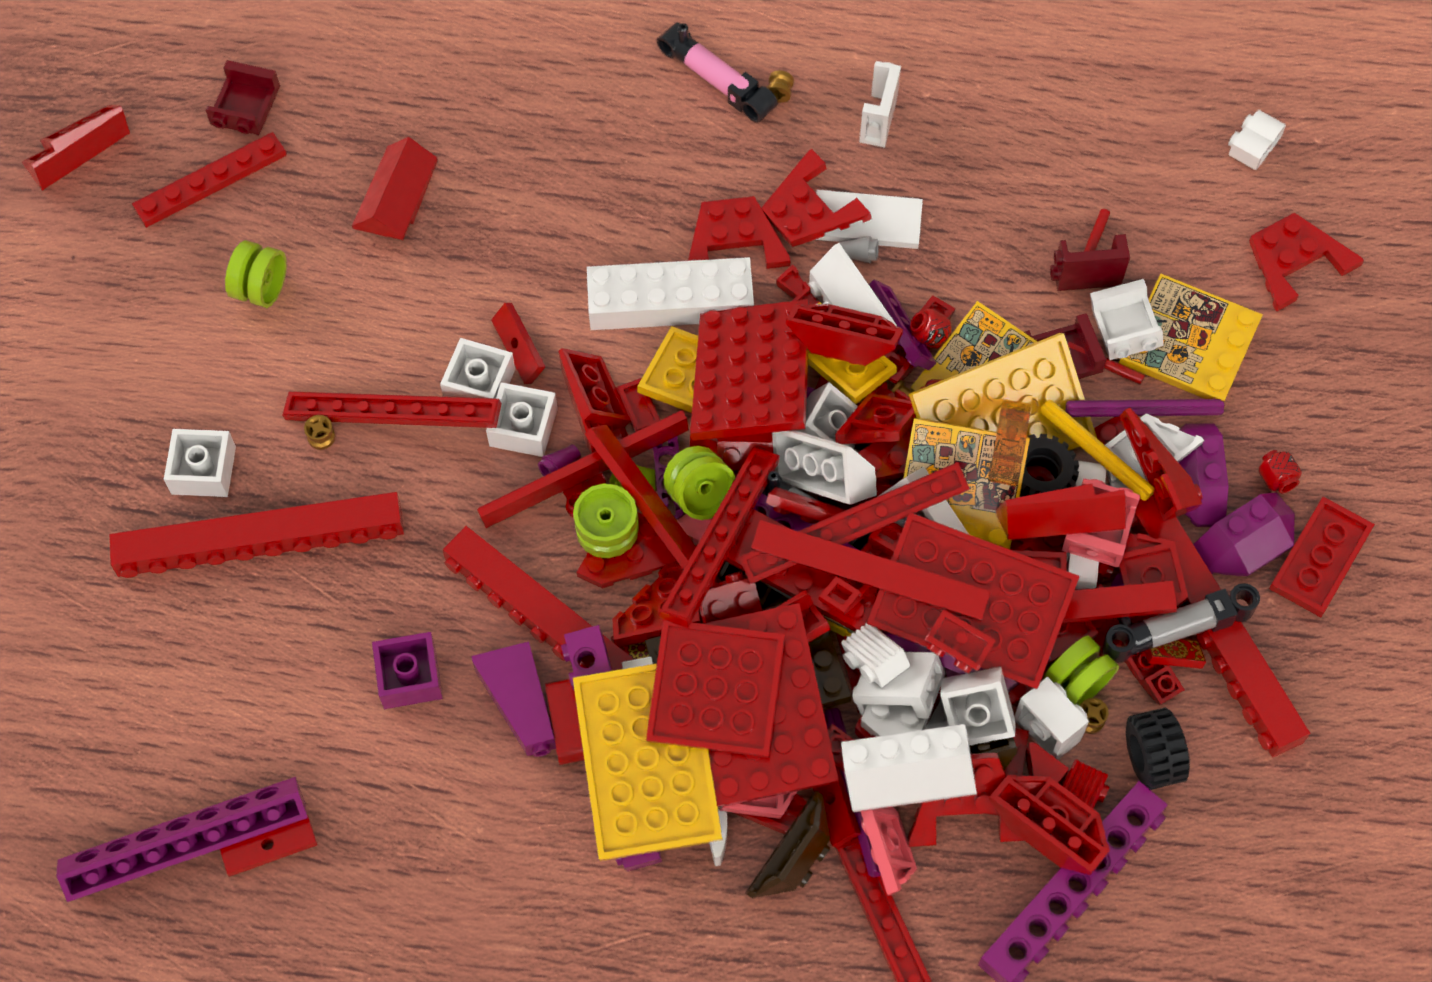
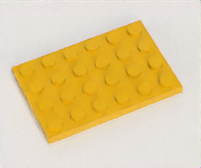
(1025, 375)
(639, 790)

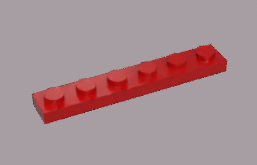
(209, 179)

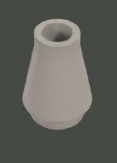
(861, 249)

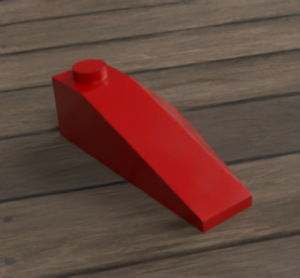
(1172, 485)

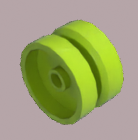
(255, 274)
(698, 481)
(606, 520)
(1081, 671)

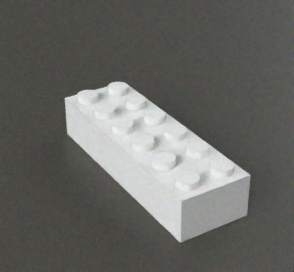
(666, 292)

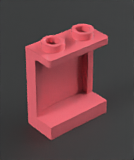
(1103, 546)

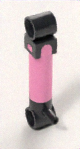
(741, 90)

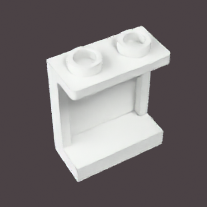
(875, 118)
(1126, 320)
(913, 687)

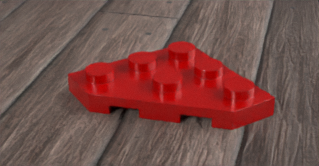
(645, 556)
(643, 618)

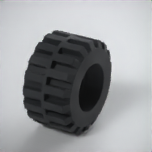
(1053, 457)
(1157, 748)

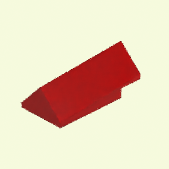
(76, 145)
(396, 190)
(593, 393)
(1063, 513)

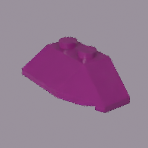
(1209, 471)
(1248, 537)

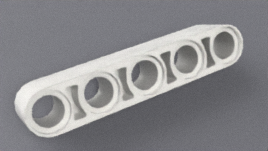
(1078, 565)

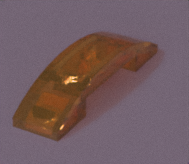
(1009, 442)

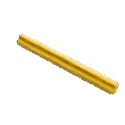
(1097, 450)

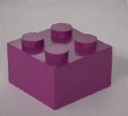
(407, 670)

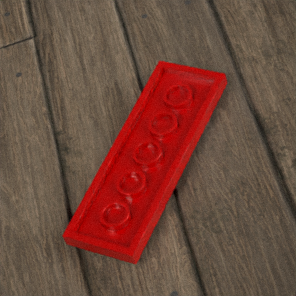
(801, 578)

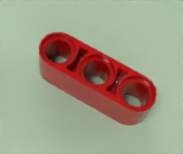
(565, 721)

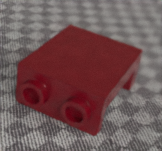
(244, 98)
(1090, 268)
(1084, 336)

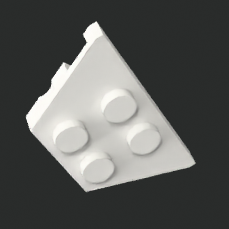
(1174, 440)
(891, 719)

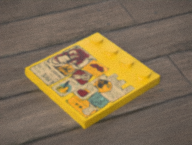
(1201, 339)
(975, 341)
(943, 444)

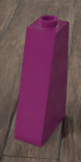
(516, 691)

